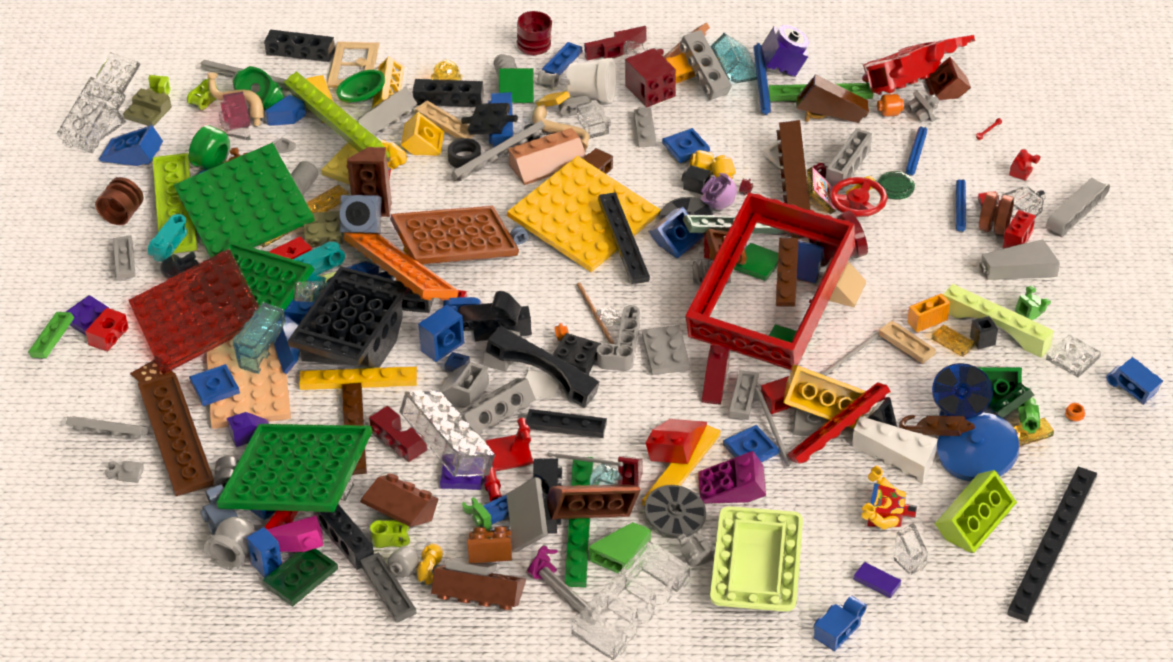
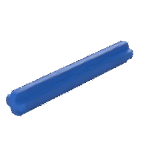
(916, 150)
(961, 205)

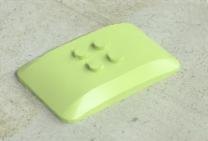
(757, 559)

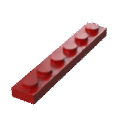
(840, 421)

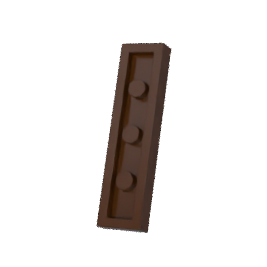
(787, 272)

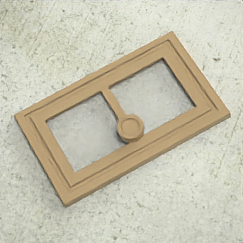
(351, 59)

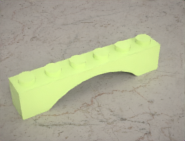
(1028, 333)

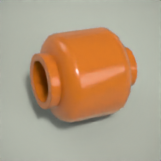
(890, 105)

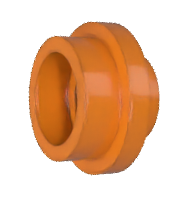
(560, 331)
(1075, 412)

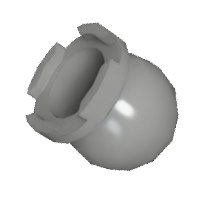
(230, 542)

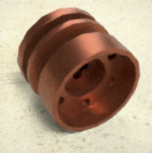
(119, 201)

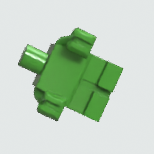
(1031, 305)

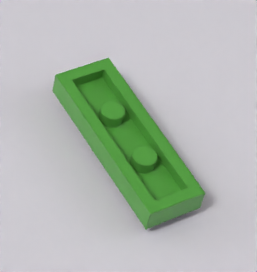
(51, 335)

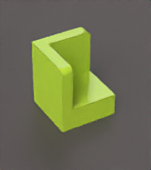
(159, 84)

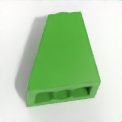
(619, 547)

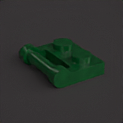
(1011, 400)

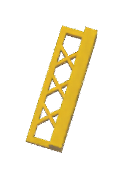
(388, 70)

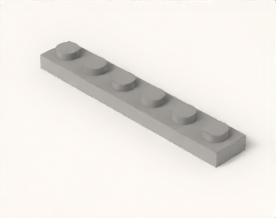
(492, 155)

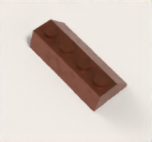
(370, 176)
(592, 501)
(487, 589)

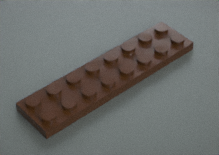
(176, 434)

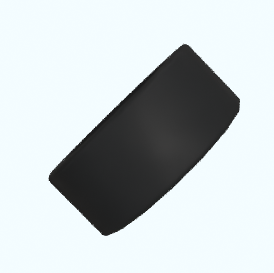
(460, 145)

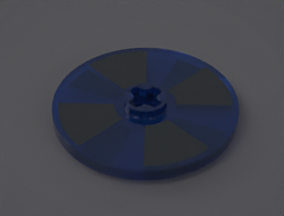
(947, 389)

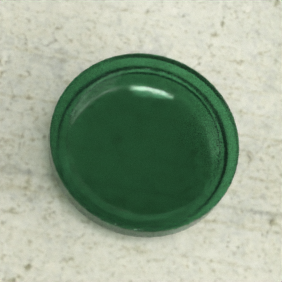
(897, 184)

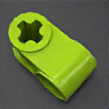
(201, 95)
(388, 534)

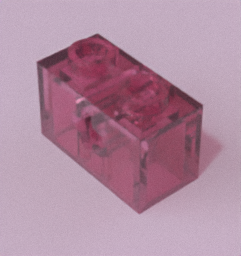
(235, 110)

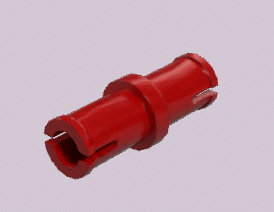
(492, 485)

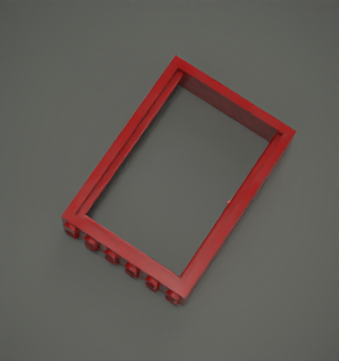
(789, 219)

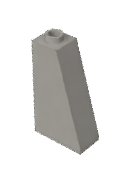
(1020, 262)

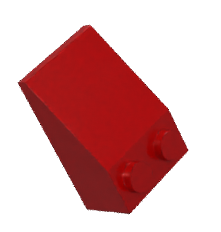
(674, 440)

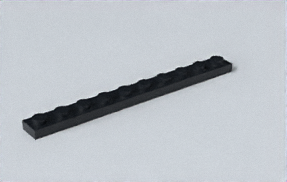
(1052, 544)

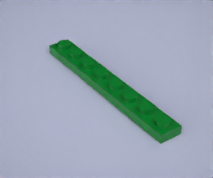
(578, 533)

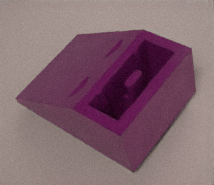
(733, 480)

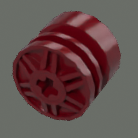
(534, 32)

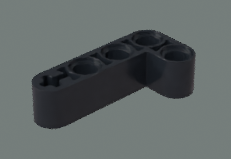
(502, 311)

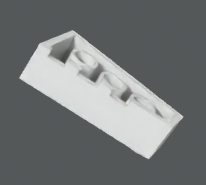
(896, 446)

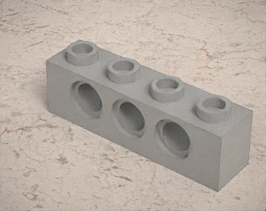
(705, 56)
(849, 157)
(522, 397)

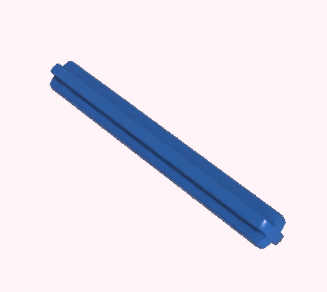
(762, 80)

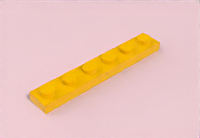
(367, 376)

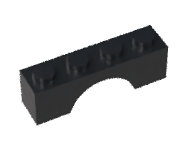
(549, 473)

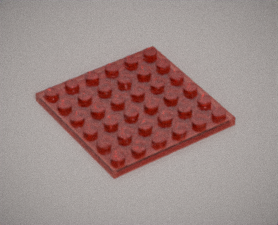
(194, 311)

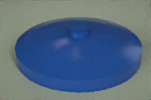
(983, 449)

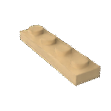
(444, 120)

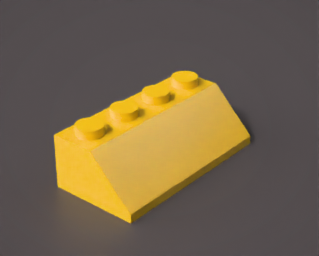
(819, 393)

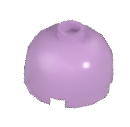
(719, 192)

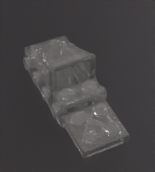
(97, 106)

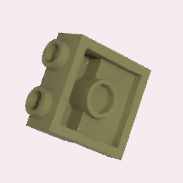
(148, 107)
(324, 229)

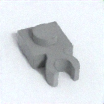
(127, 472)

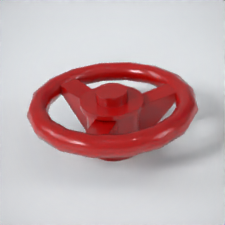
(857, 198)

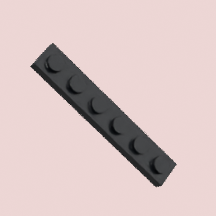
(623, 238)

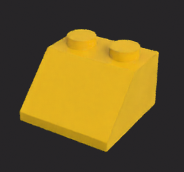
(422, 136)

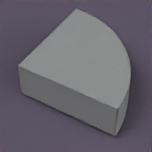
(284, 145)

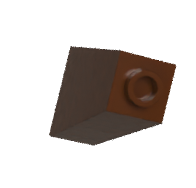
(831, 100)

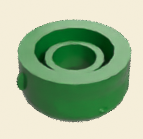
(209, 148)

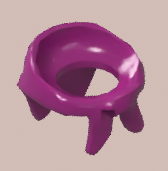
(540, 561)

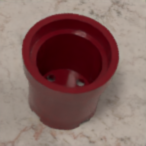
(861, 245)

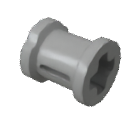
(548, 79)

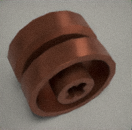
(996, 212)

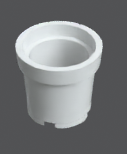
(593, 80)

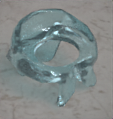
(605, 474)

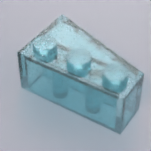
(257, 335)

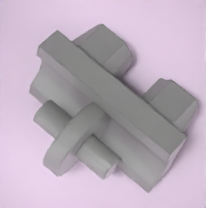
(926, 105)

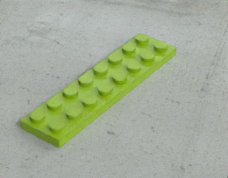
(167, 172)

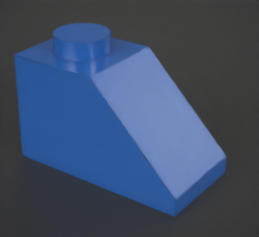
(286, 111)

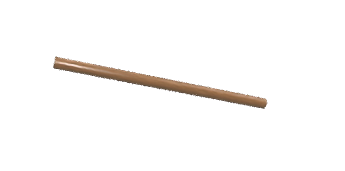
(592, 308)

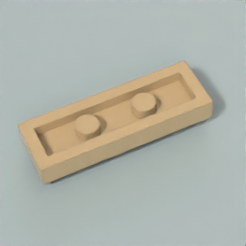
(907, 342)

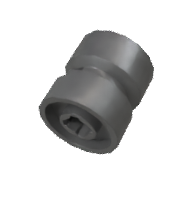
(223, 470)

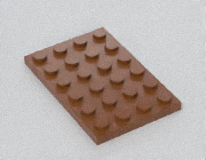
(454, 234)

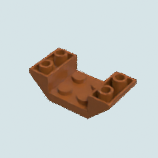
(489, 545)

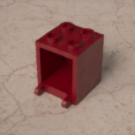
(650, 77)

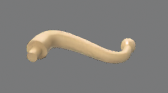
(252, 98)
(553, 127)

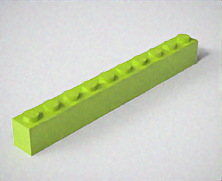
(331, 113)

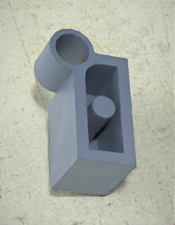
(211, 511)

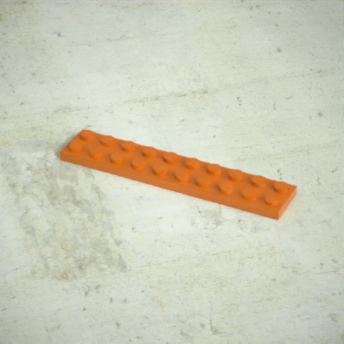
(401, 266)

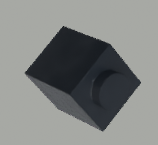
(695, 179)
(983, 332)

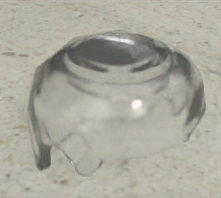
(631, 48)

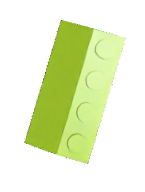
(976, 511)

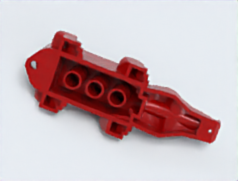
(909, 64)

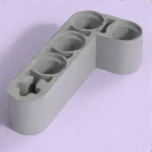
(622, 355)

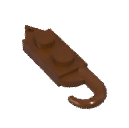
(938, 425)

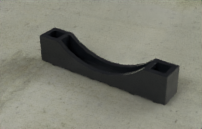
(511, 347)

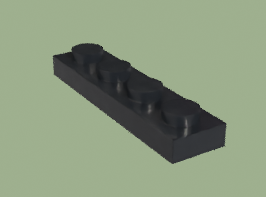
(566, 423)

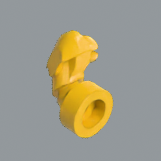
(395, 150)
(431, 556)

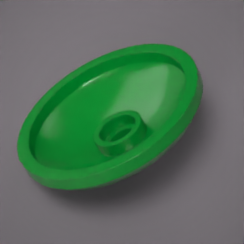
(361, 86)

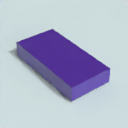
(877, 580)

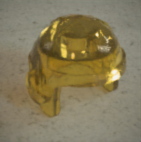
(446, 71)

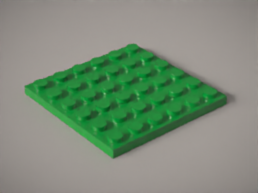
(244, 201)
(295, 467)

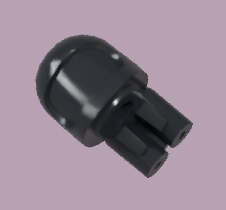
(175, 265)

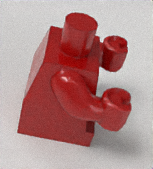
(1021, 165)

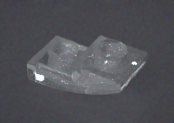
(308, 290)

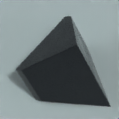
(883, 412)

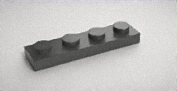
(388, 587)

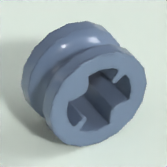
(519, 230)

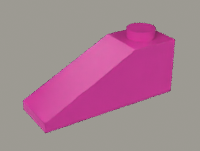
(299, 535)

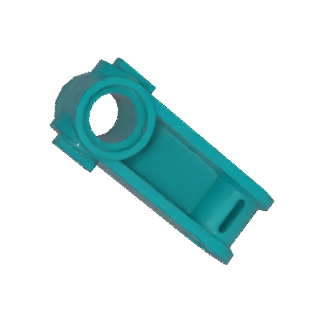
(168, 238)
(323, 257)

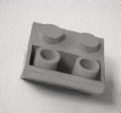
(466, 384)

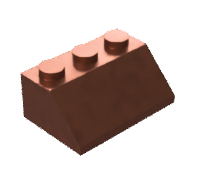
(400, 500)

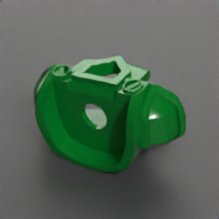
(269, 91)

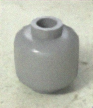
(403, 561)

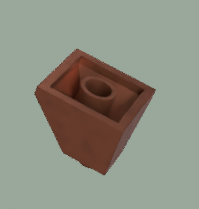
(948, 81)

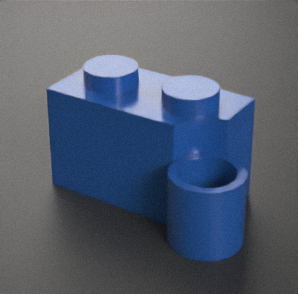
(1135, 379)
(839, 623)

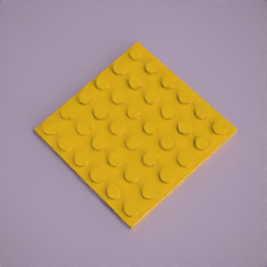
(569, 217)

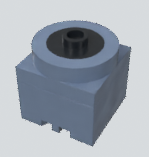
(360, 214)

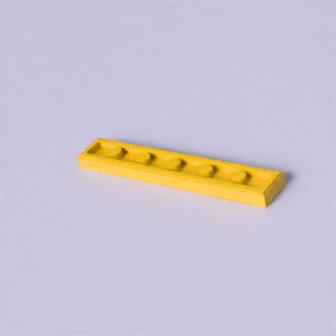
(676, 472)

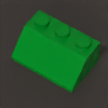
(1002, 375)

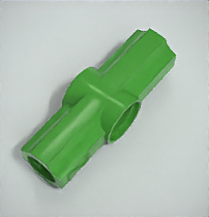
(1029, 415)

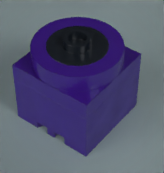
(785, 49)

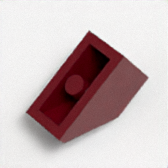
(630, 470)

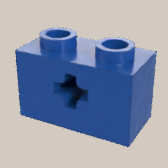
(264, 551)

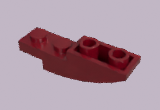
(613, 46)

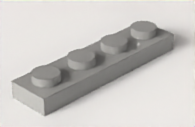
(115, 428)

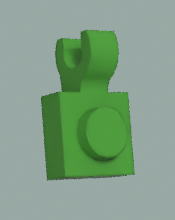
(479, 514)

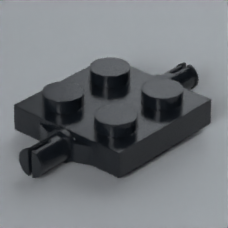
(489, 118)

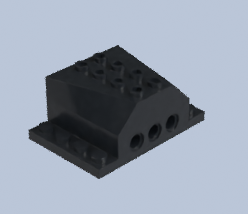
(352, 320)

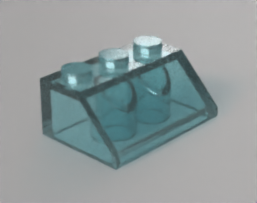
(734, 59)

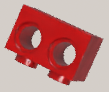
(1019, 229)

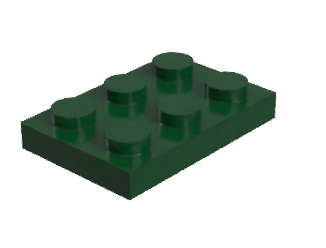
(300, 575)

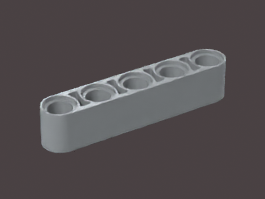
(1077, 206)

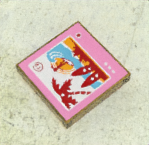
(820, 190)

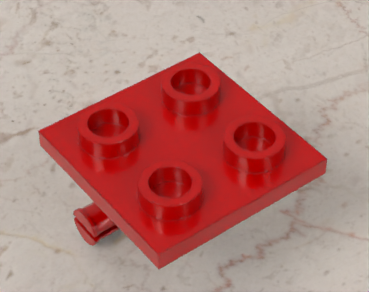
(512, 450)

